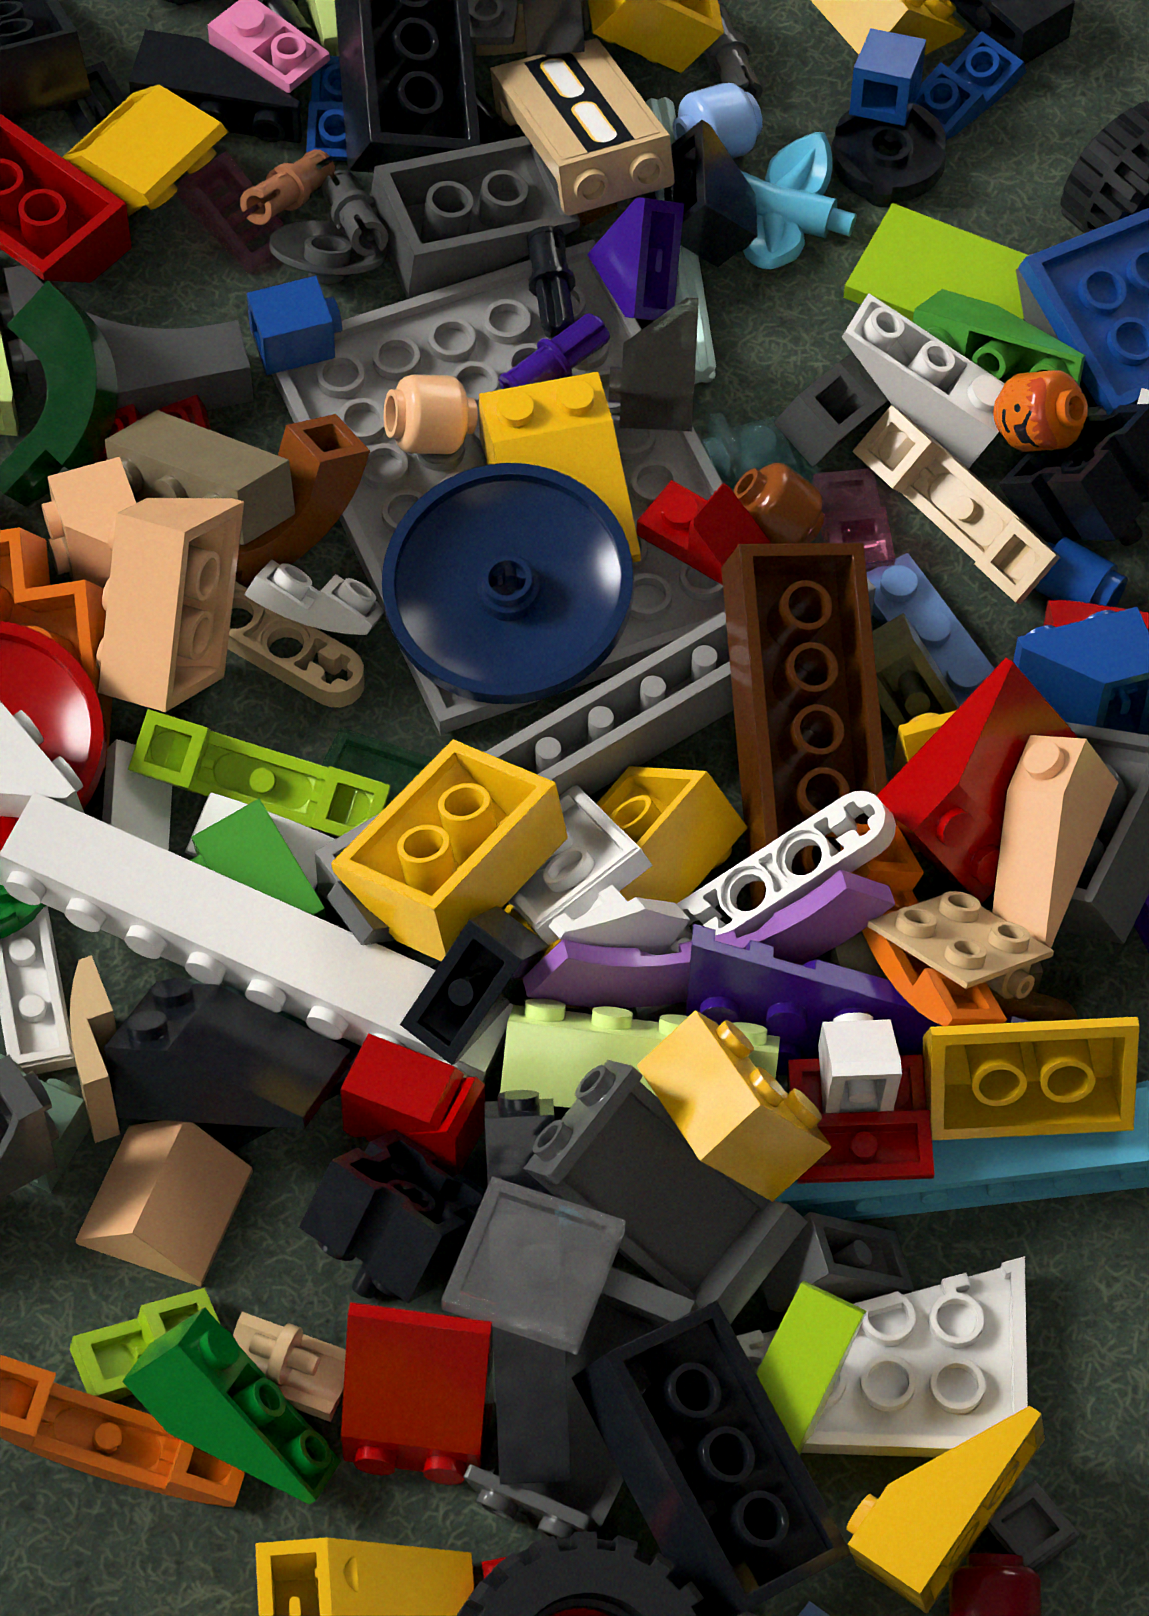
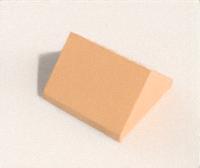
(166, 1200)

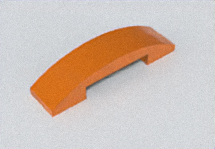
(917, 982)
(107, 1439)

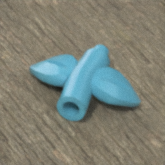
(794, 202)

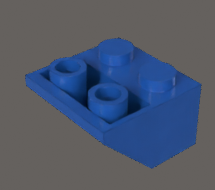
(1092, 669)

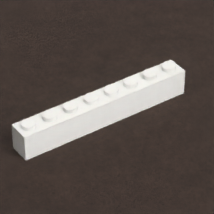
(221, 930)

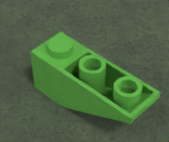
(995, 337)

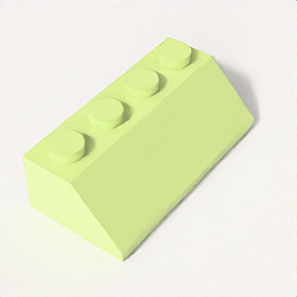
(557, 1048)

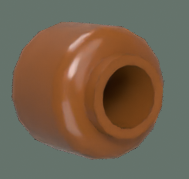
(782, 503)

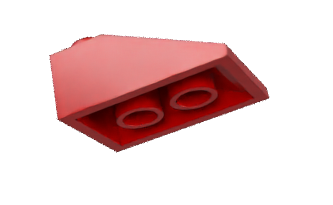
(957, 783)
(416, 1392)

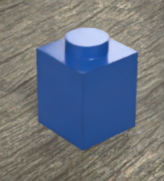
(887, 76)
(293, 324)

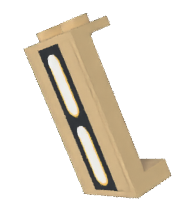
(586, 126)

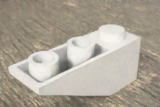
(926, 379)

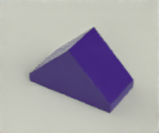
(642, 257)

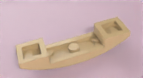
(957, 503)

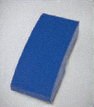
(970, 83)
(326, 112)

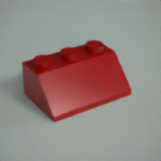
(55, 214)

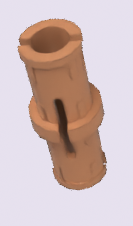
(286, 187)

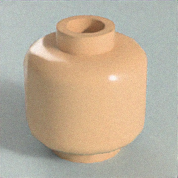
(429, 414)

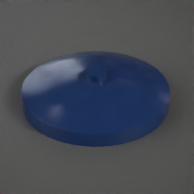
(508, 583)

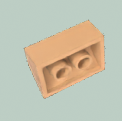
(169, 599)

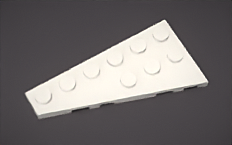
(926, 1367)

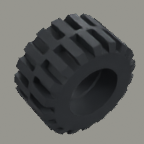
(1111, 173)

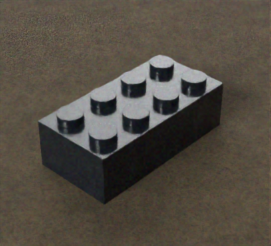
(405, 79)

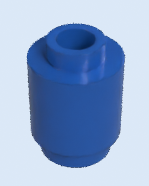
(1082, 576)

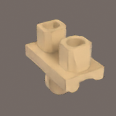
(300, 1365)

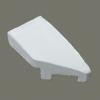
(624, 923)

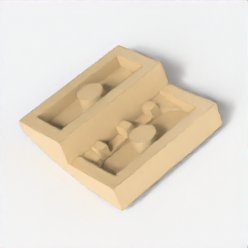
(91, 1029)

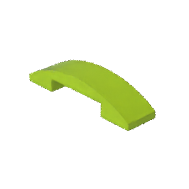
(287, 786)

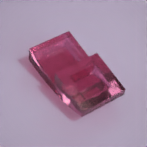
(855, 514)

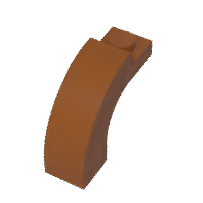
(325, 474)

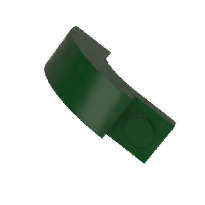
(78, 397)

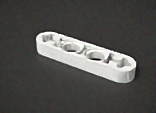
(774, 864)

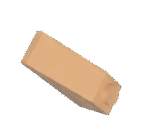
(1049, 831)

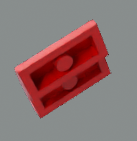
(871, 1143)

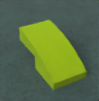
(111, 1351)

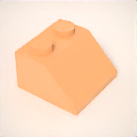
(81, 518)

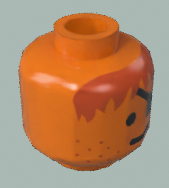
(1040, 411)

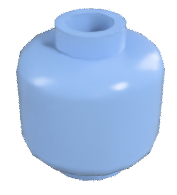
(728, 110)

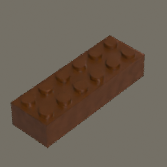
(801, 687)

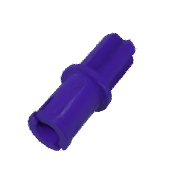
(559, 355)

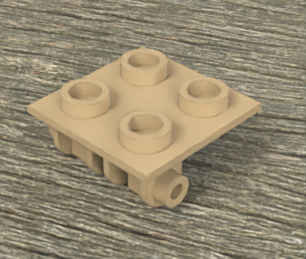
(966, 942)

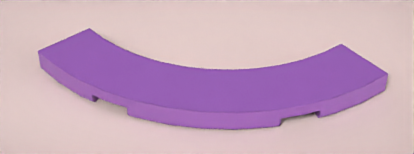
(633, 978)

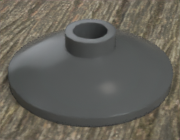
(322, 251)

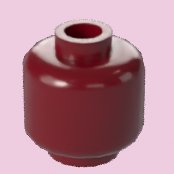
(994, 1587)

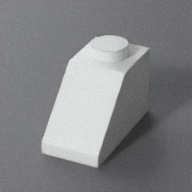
(858, 1064)

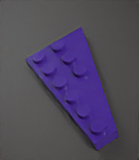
(793, 998)

